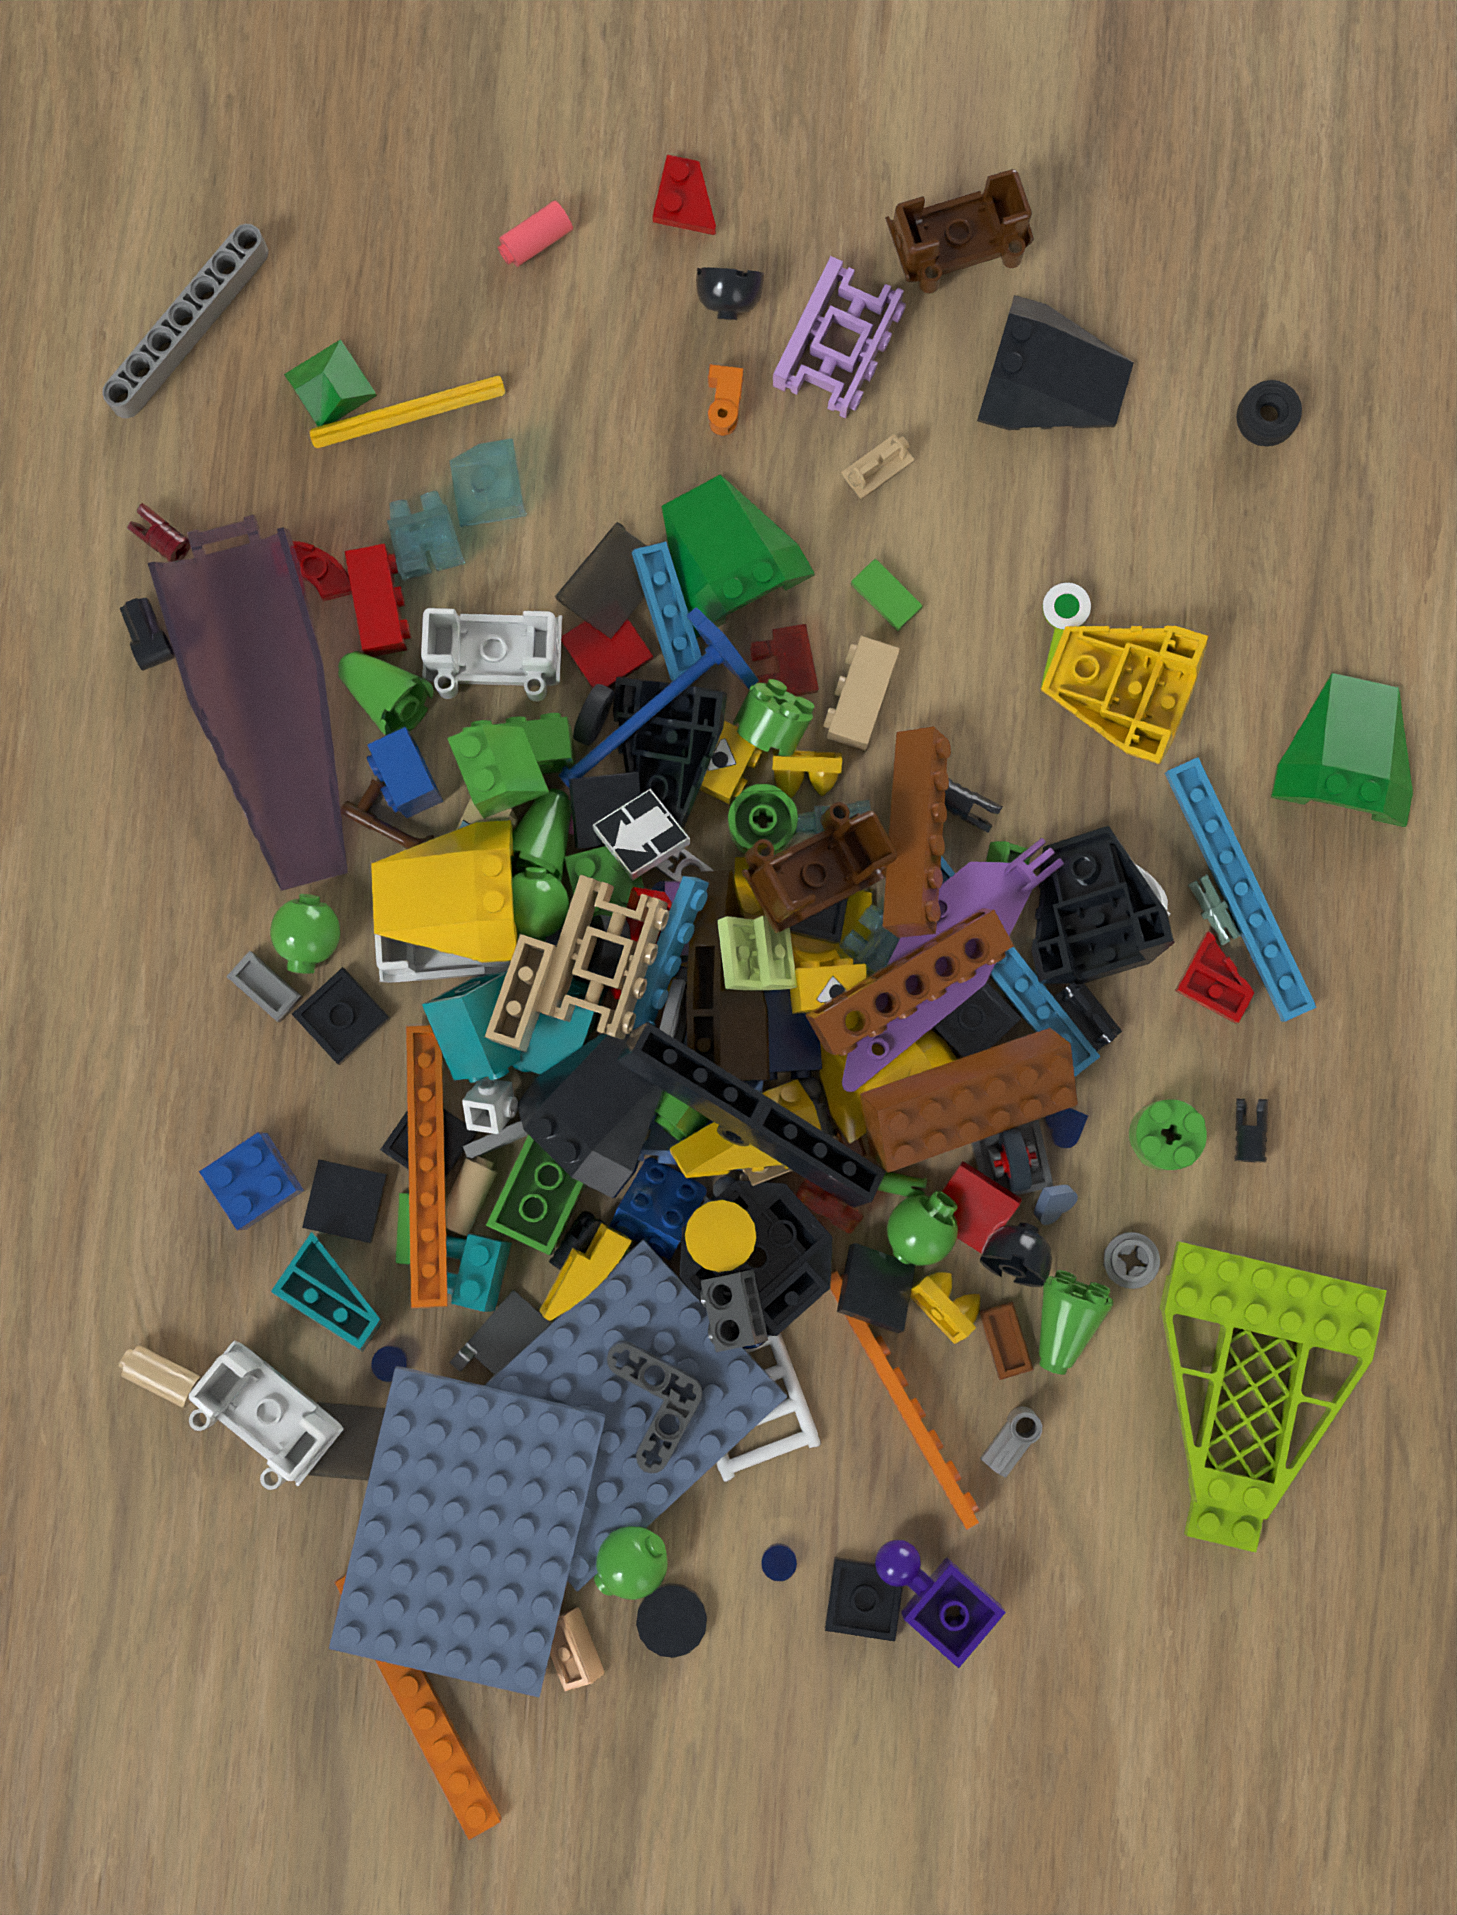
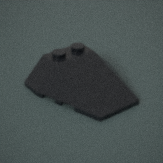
(1052, 374)
(675, 744)
(1096, 913)
(592, 1114)

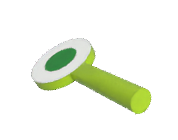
(1064, 606)

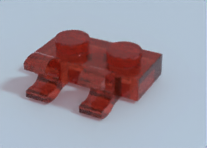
(793, 659)

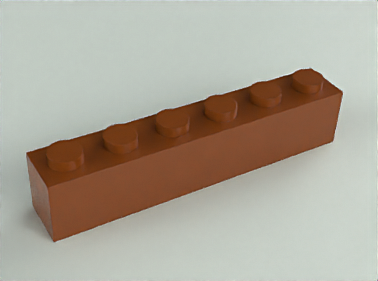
(916, 832)

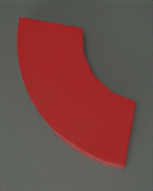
(322, 571)

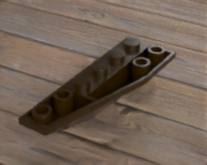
(721, 1022)

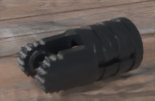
(960, 801)
(1251, 1139)
(578, 1237)

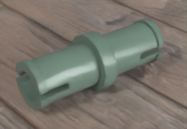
(1214, 909)

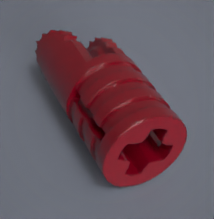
(161, 535)

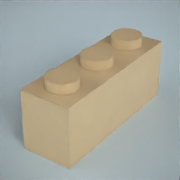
(861, 692)
(520, 993)

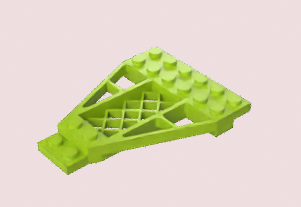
(1275, 1303)

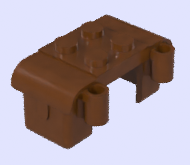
(962, 231)
(820, 869)

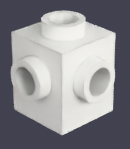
(489, 1105)

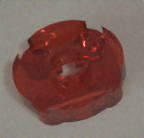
(828, 1205)

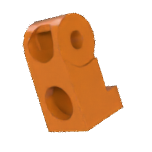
(725, 409)

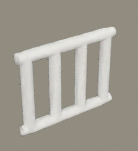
(796, 1402)

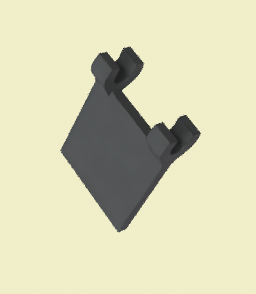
(502, 1335)

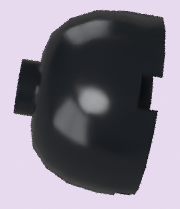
(728, 290)
(1018, 1253)

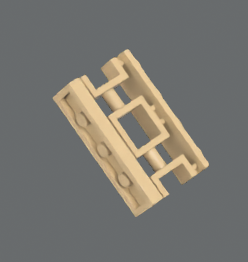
(576, 948)

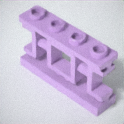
(815, 327)

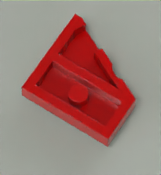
(684, 197)
(1214, 981)

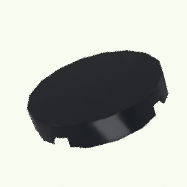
(671, 1620)

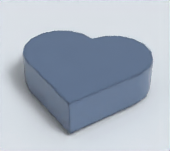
(1054, 1202)

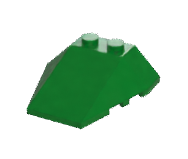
(728, 550)
(1350, 752)

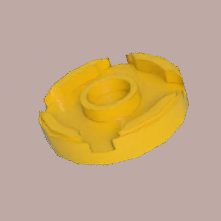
(720, 1236)

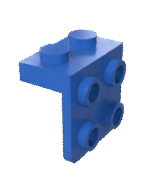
(658, 1206)

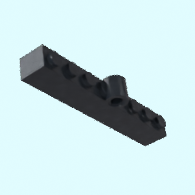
(750, 1116)

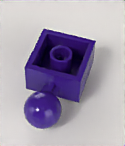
(953, 1636)

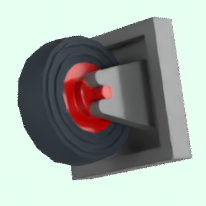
(1015, 1158)

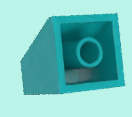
(460, 1027)
(556, 1038)

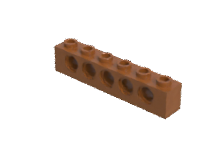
(830, 1018)

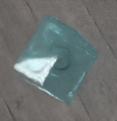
(488, 483)

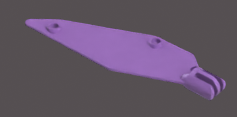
(973, 887)

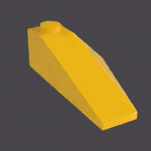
(710, 1154)

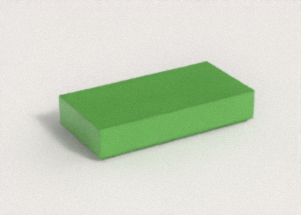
(886, 594)

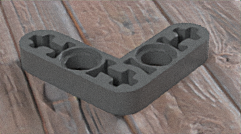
(670, 1405)

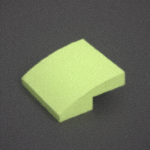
(756, 955)

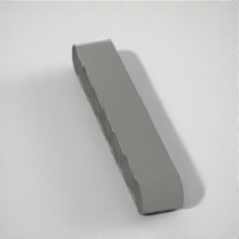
(186, 305)

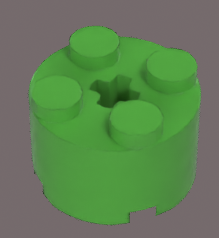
(773, 717)
(767, 801)
(1184, 1124)

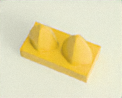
(821, 767)
(952, 1317)

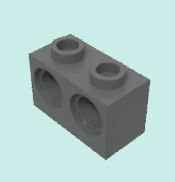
(743, 1309)

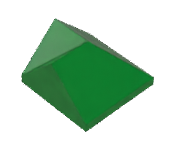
(330, 384)

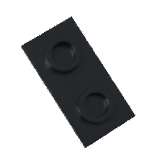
(1088, 1015)

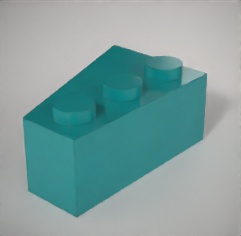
(326, 1295)

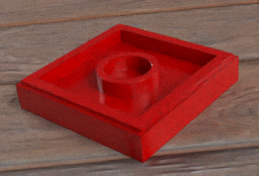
(606, 658)
(980, 1203)

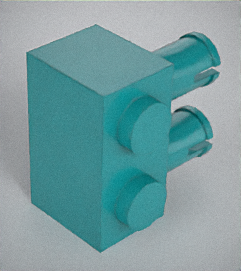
(480, 1271)

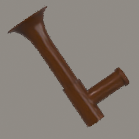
(361, 815)

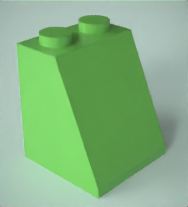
(497, 767)

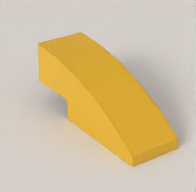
(585, 1271)

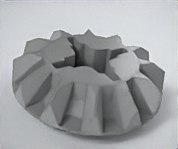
(1145, 1252)

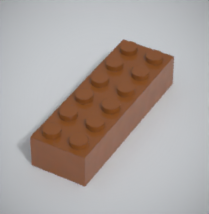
(969, 1099)

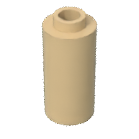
(468, 1194)
(158, 1375)

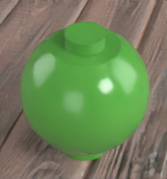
(538, 903)
(305, 932)
(923, 1228)
(631, 1563)

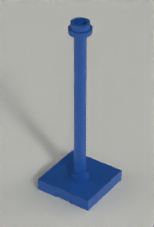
(718, 651)

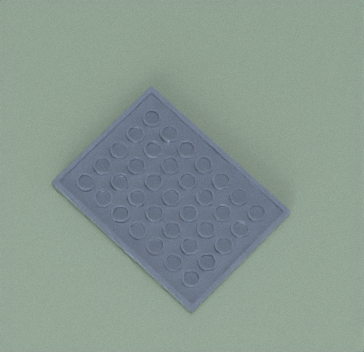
(568, 1365)
(467, 1531)

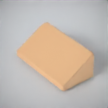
(574, 1651)

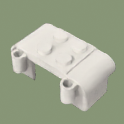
(491, 650)
(409, 962)
(264, 1413)

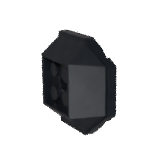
(795, 1249)

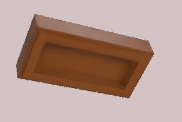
(1006, 1340)

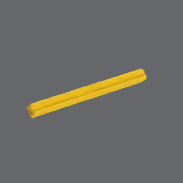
(407, 411)

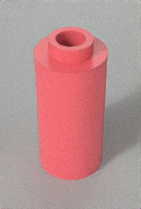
(534, 234)

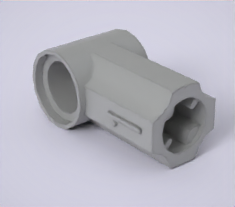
(1009, 1444)

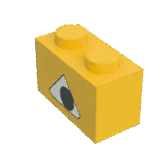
(729, 765)
(820, 984)

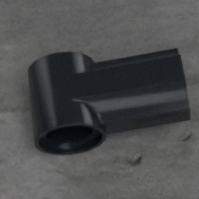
(149, 642)

